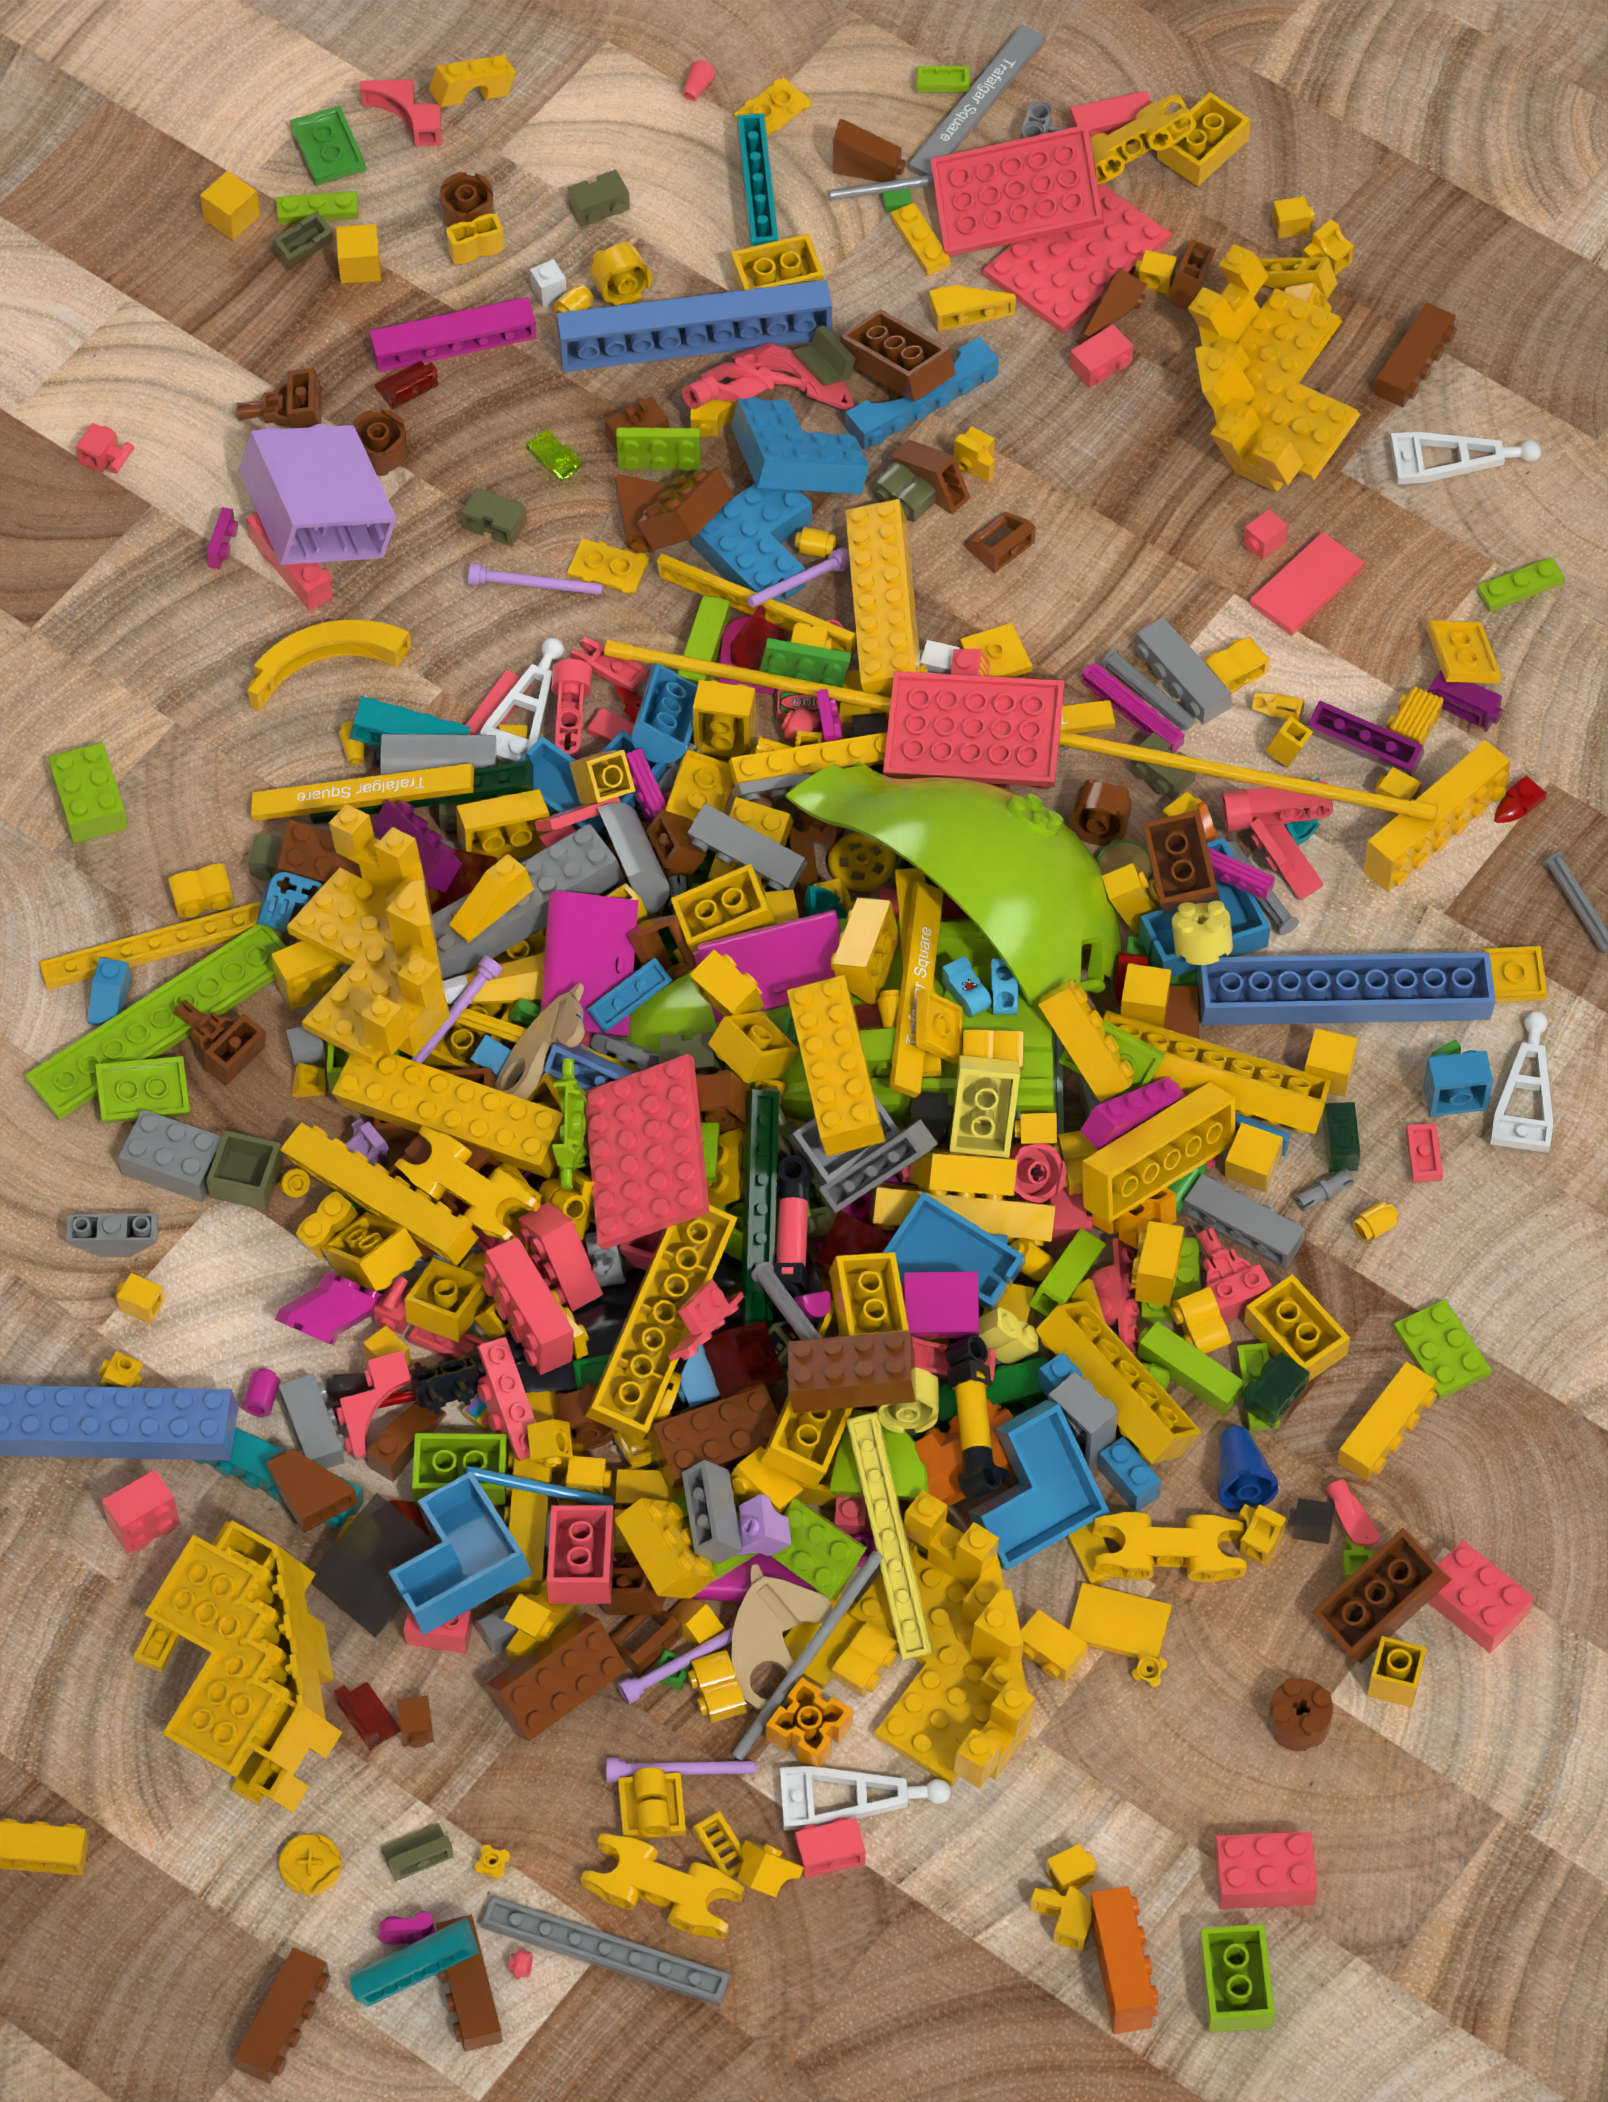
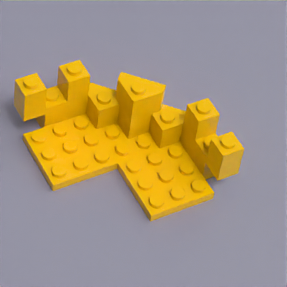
(1253, 372)
(387, 935)
(265, 1661)
(971, 1696)

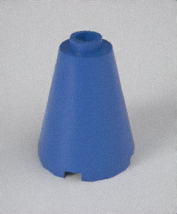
(1243, 1471)

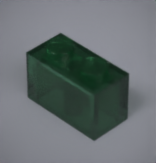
(1341, 1136)
(1275, 1389)

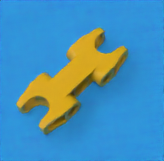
(1150, 130)
(448, 1172)
(1186, 1547)
(644, 1879)

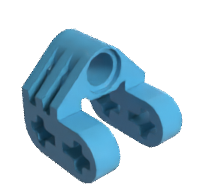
(277, 907)

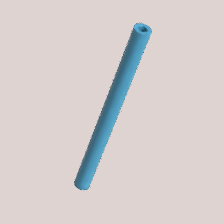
(541, 1487)

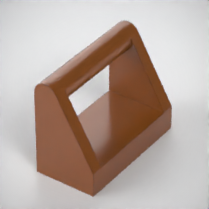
(1008, 548)
(649, 944)
(653, 1648)

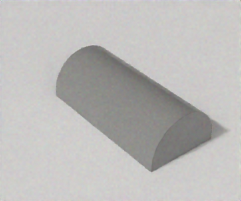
(422, 752)
(636, 855)

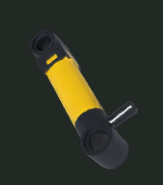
(969, 1381)

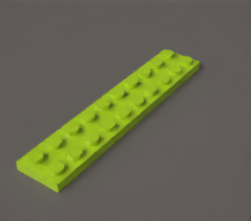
(151, 1025)

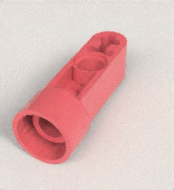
(571, 684)
(1272, 807)

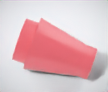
(698, 79)

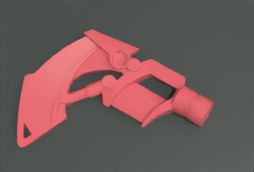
(755, 373)

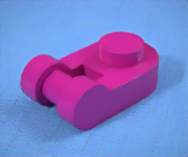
(405, 1931)

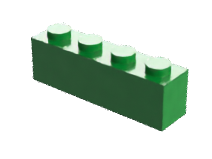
(1012, 1388)

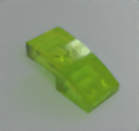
(554, 456)

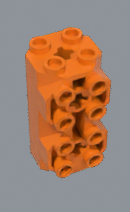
(944, 1460)

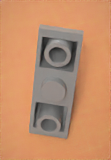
(112, 1233)

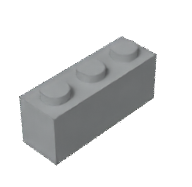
(313, 1421)
(711, 1511)

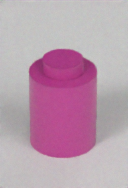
(261, 1392)

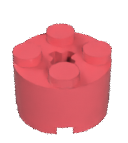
(1048, 1173)

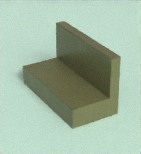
(826, 357)
(417, 1852)

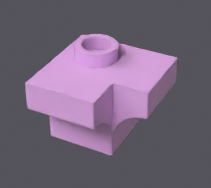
(368, 1143)
(762, 1527)

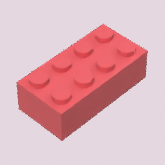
(528, 1306)

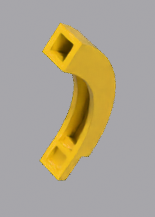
(326, 641)

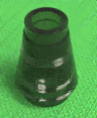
(345, 1385)

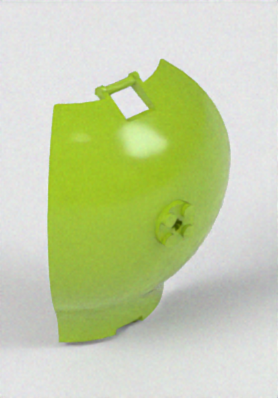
(995, 856)

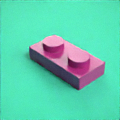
(219, 544)

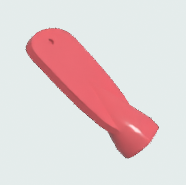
(1352, 1515)

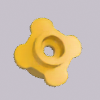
(1157, 1664)
(492, 1870)

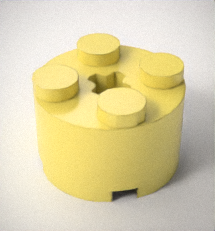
(1202, 932)
(914, 1415)

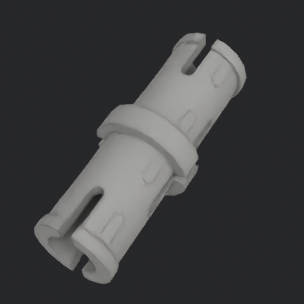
(1324, 1189)

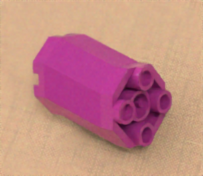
(329, 1308)

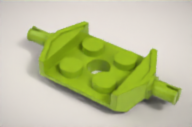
(573, 1101)

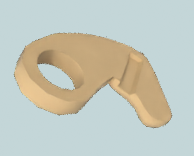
(556, 1024)
(765, 1613)

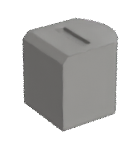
(304, 1046)
(495, 1630)

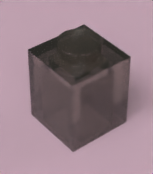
(1312, 1520)

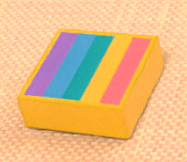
(477, 1413)

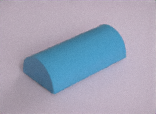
(665, 716)

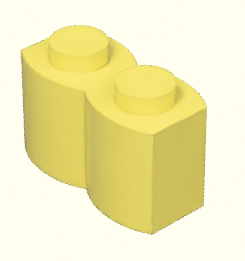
(1008, 1336)

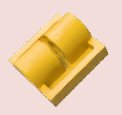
(573, 1202)
(652, 1804)

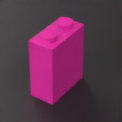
(941, 1304)

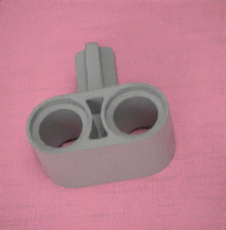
(1038, 120)
(606, 1264)

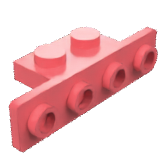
(1286, 857)
(1116, 1294)
(702, 1315)
(505, 1396)

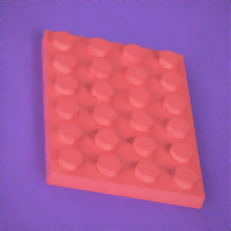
(1017, 190)
(1067, 271)
(974, 728)
(646, 1152)

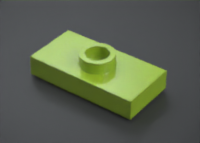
(943, 79)

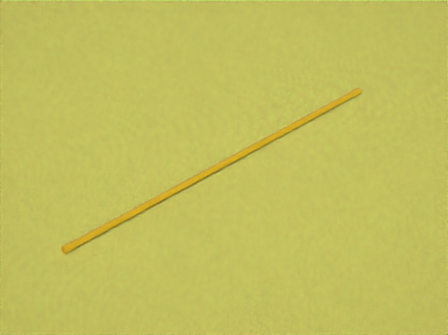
(1412, 808)

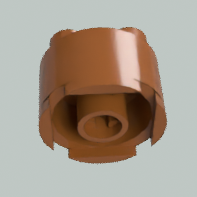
(465, 198)
(382, 439)
(1101, 812)
(572, 1409)
(1302, 1698)

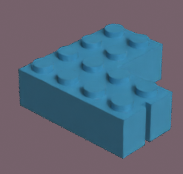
(792, 459)
(748, 535)
(556, 781)
(1248, 925)
(944, 1241)
(1053, 1491)
(470, 1563)

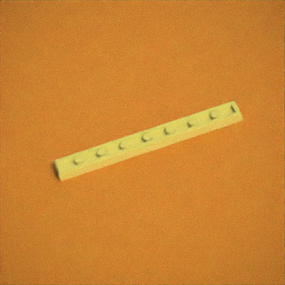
(889, 1536)

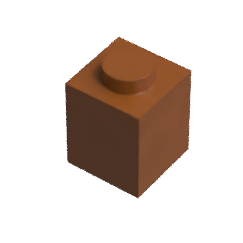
(415, 1721)

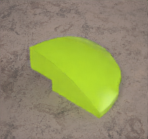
(906, 1468)

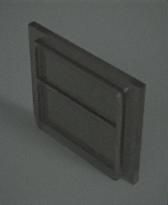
(359, 1562)

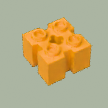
(1157, 1208)
(794, 1729)

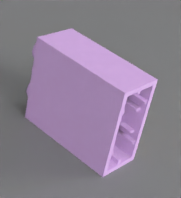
(317, 494)

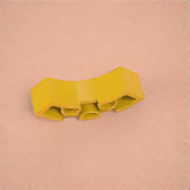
(538, 1617)

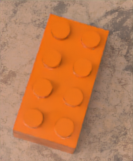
(1122, 1960)

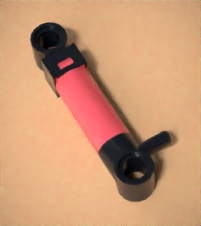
(792, 1226)

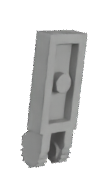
(775, 787)
(625, 1050)

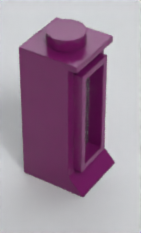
(1468, 701)

